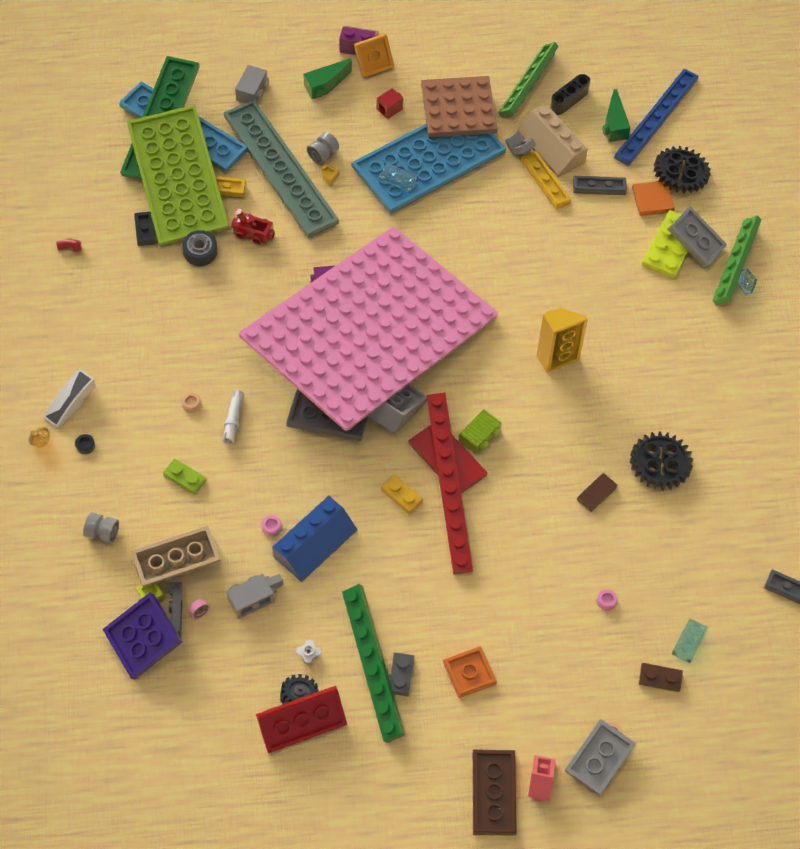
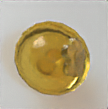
(39, 437)

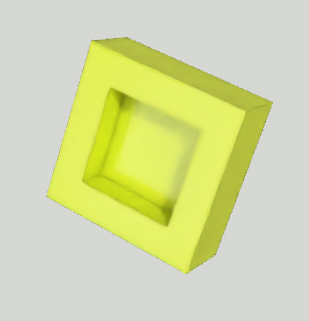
(153, 588)

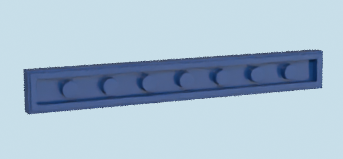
(656, 117)

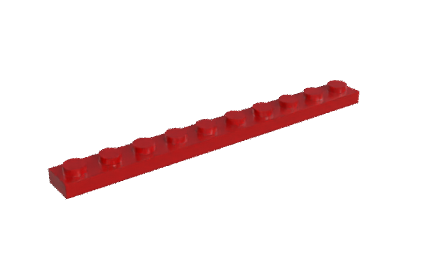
(449, 484)

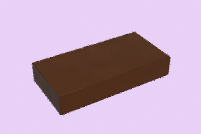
(597, 492)

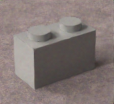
(251, 84)

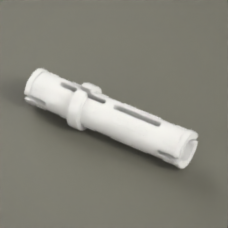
(231, 424)

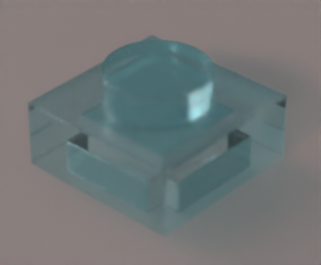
(747, 281)

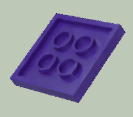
(142, 635)

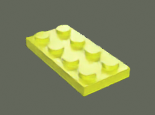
(665, 252)

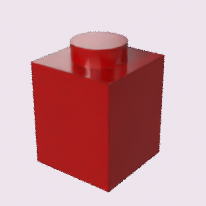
(389, 103)

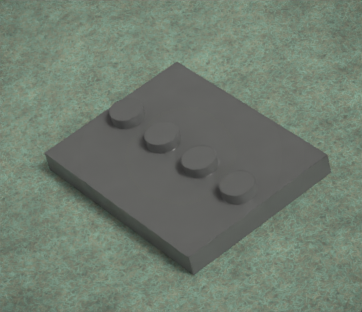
(309, 417)

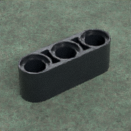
(570, 94)

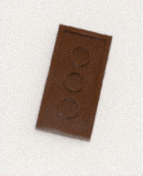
(494, 792)

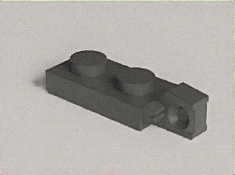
(175, 606)

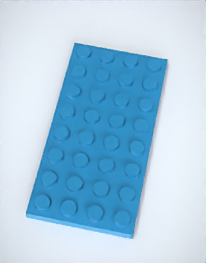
(433, 159)

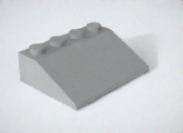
(399, 409)

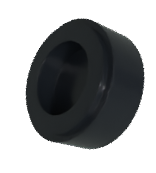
(85, 444)

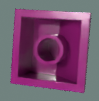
(353, 35)

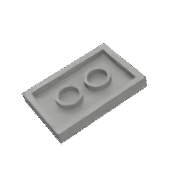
(697, 237)
(600, 757)

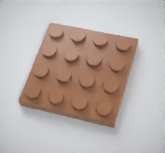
(458, 106)

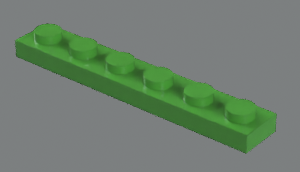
(528, 79)
(736, 260)

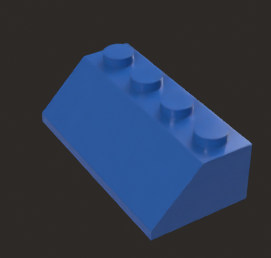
(314, 538)

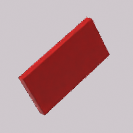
(468, 468)
(301, 719)

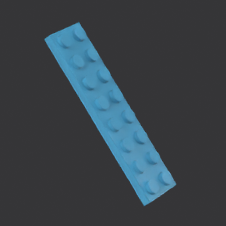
(222, 148)

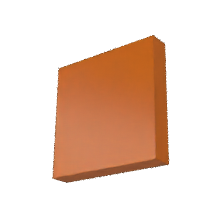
(652, 198)
(469, 672)

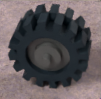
(297, 688)

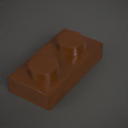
(660, 677)

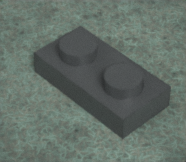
(401, 673)

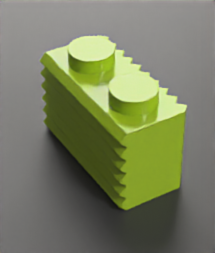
(480, 432)

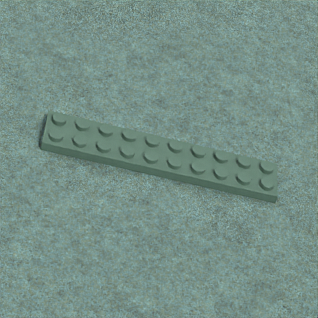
(281, 168)

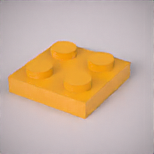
(374, 55)

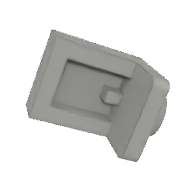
(518, 145)

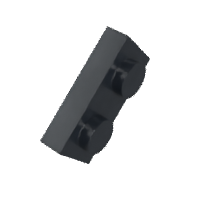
(144, 228)

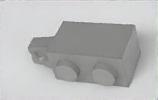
(253, 594)

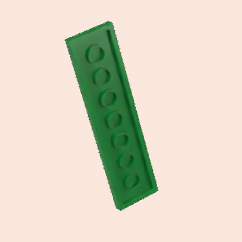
(168, 94)

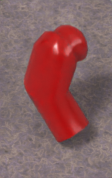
(67, 243)

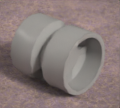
(323, 148)
(97, 526)

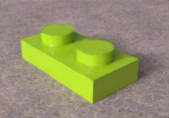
(184, 476)

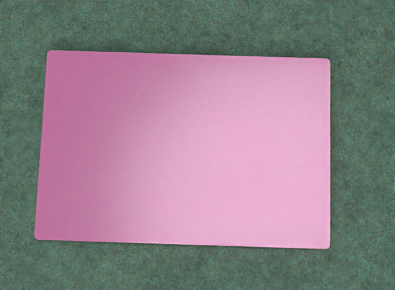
(368, 327)

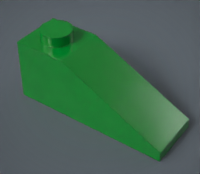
(325, 79)
(616, 123)

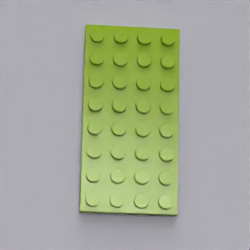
(177, 174)

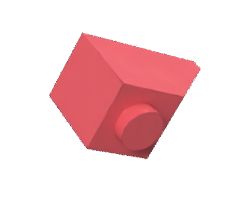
(541, 778)

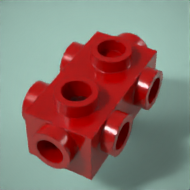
(252, 228)

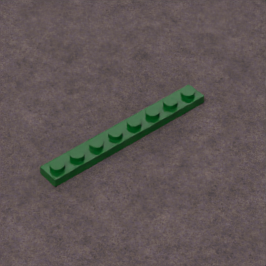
(373, 663)

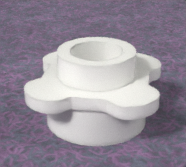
(308, 657)

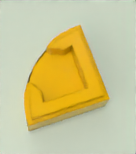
(329, 173)

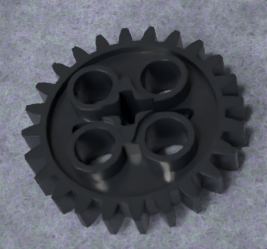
(694, 173)
(643, 460)

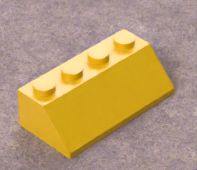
(560, 338)

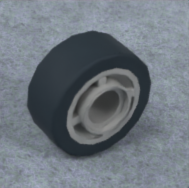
(203, 240)

